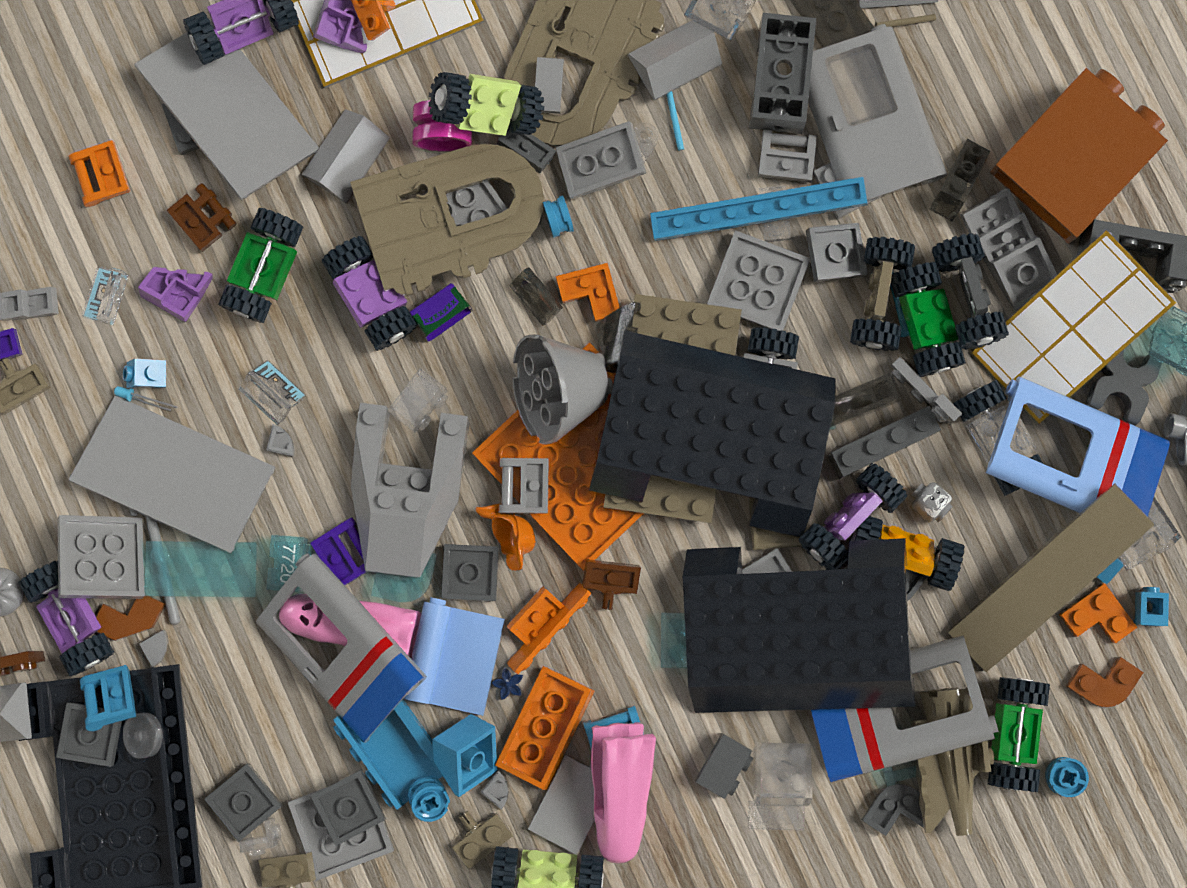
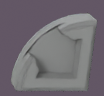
(280, 442)
(155, 647)
(497, 790)

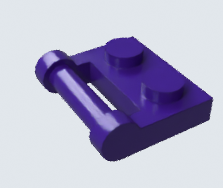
(335, 554)

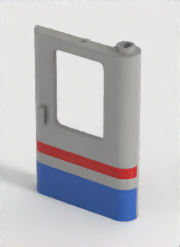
(368, 673)
(868, 738)

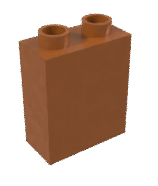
(1080, 153)

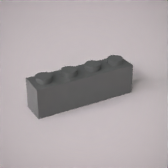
(884, 442)

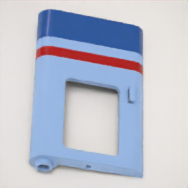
(1114, 455)

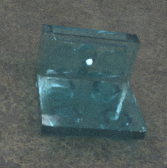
(1170, 340)

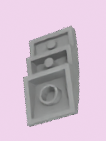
(1010, 247)

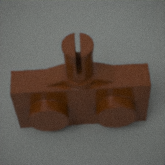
(611, 579)

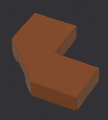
(140, 618)

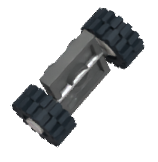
(962, 254)

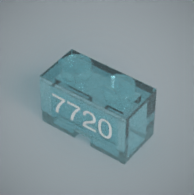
(287, 552)

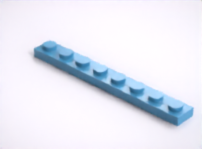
(759, 209)

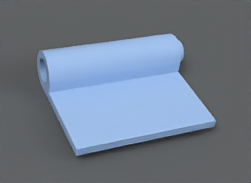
(457, 655)

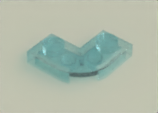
(402, 587)

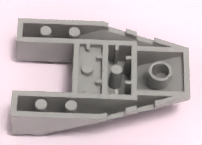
(403, 507)

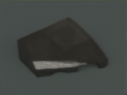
(611, 331)

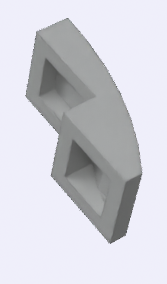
(28, 304)

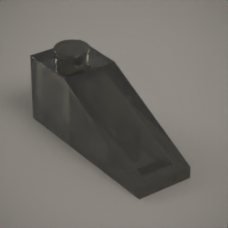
(865, 399)

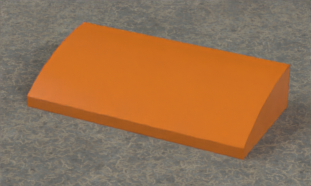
(545, 728)

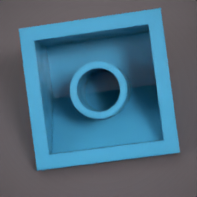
(466, 753)

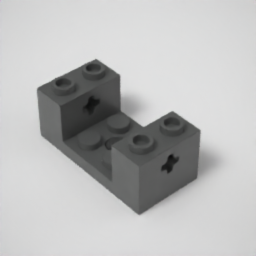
(779, 99)
(1170, 248)

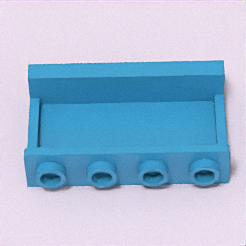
(395, 753)

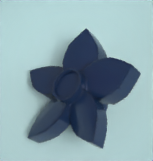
(508, 684)

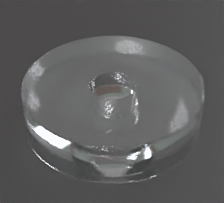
(142, 735)

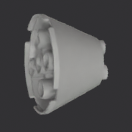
(557, 386)

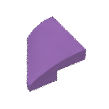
(340, 26)
(174, 290)

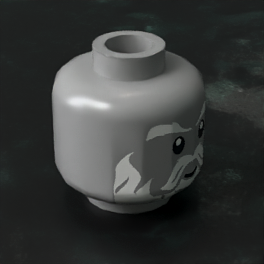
(931, 502)

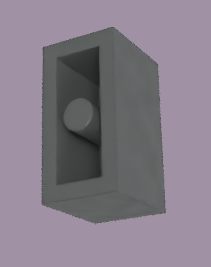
(724, 766)

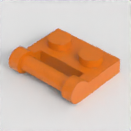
(107, 169)

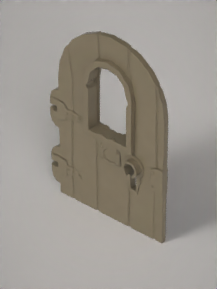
(601, 37)
(419, 235)

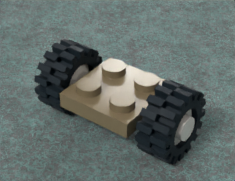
(888, 255)

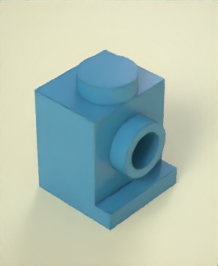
(1160, 607)

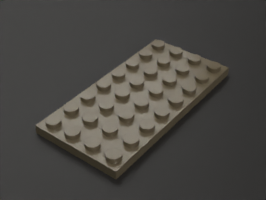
(697, 326)

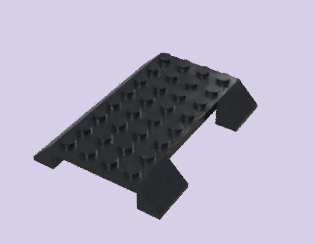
(717, 427)
(798, 633)
(125, 820)

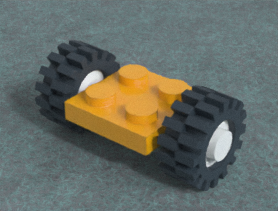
(940, 567)

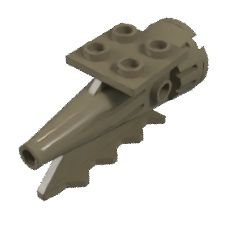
(948, 777)

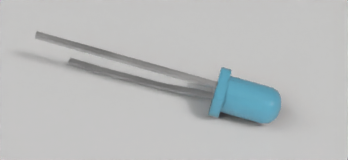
(128, 395)

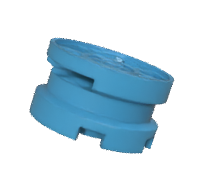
(558, 216)
(1066, 777)
(429, 800)

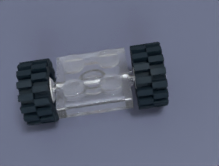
(986, 428)

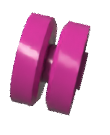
(436, 135)

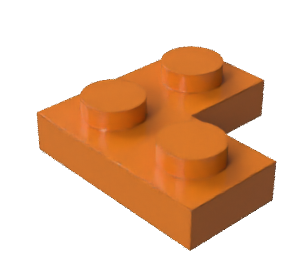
(592, 283)
(1102, 608)

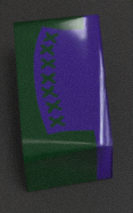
(440, 312)

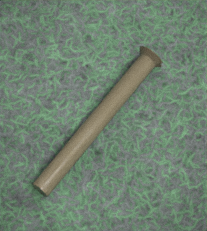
(906, 21)

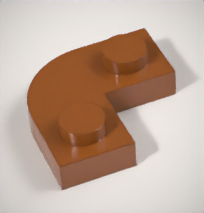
(1108, 690)

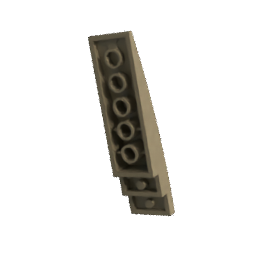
(1051, 577)

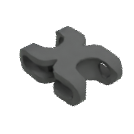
(1126, 384)

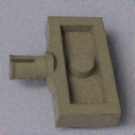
(20, 385)
(480, 838)
(287, 870)

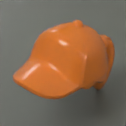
(512, 533)

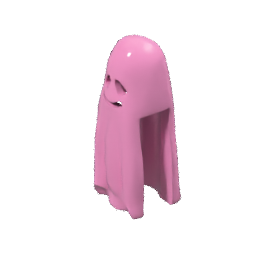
(307, 620)
(621, 782)

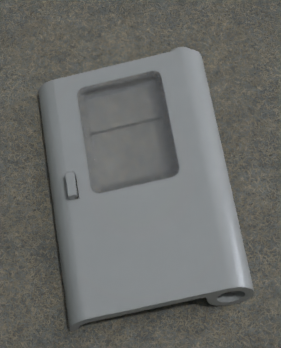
(874, 104)

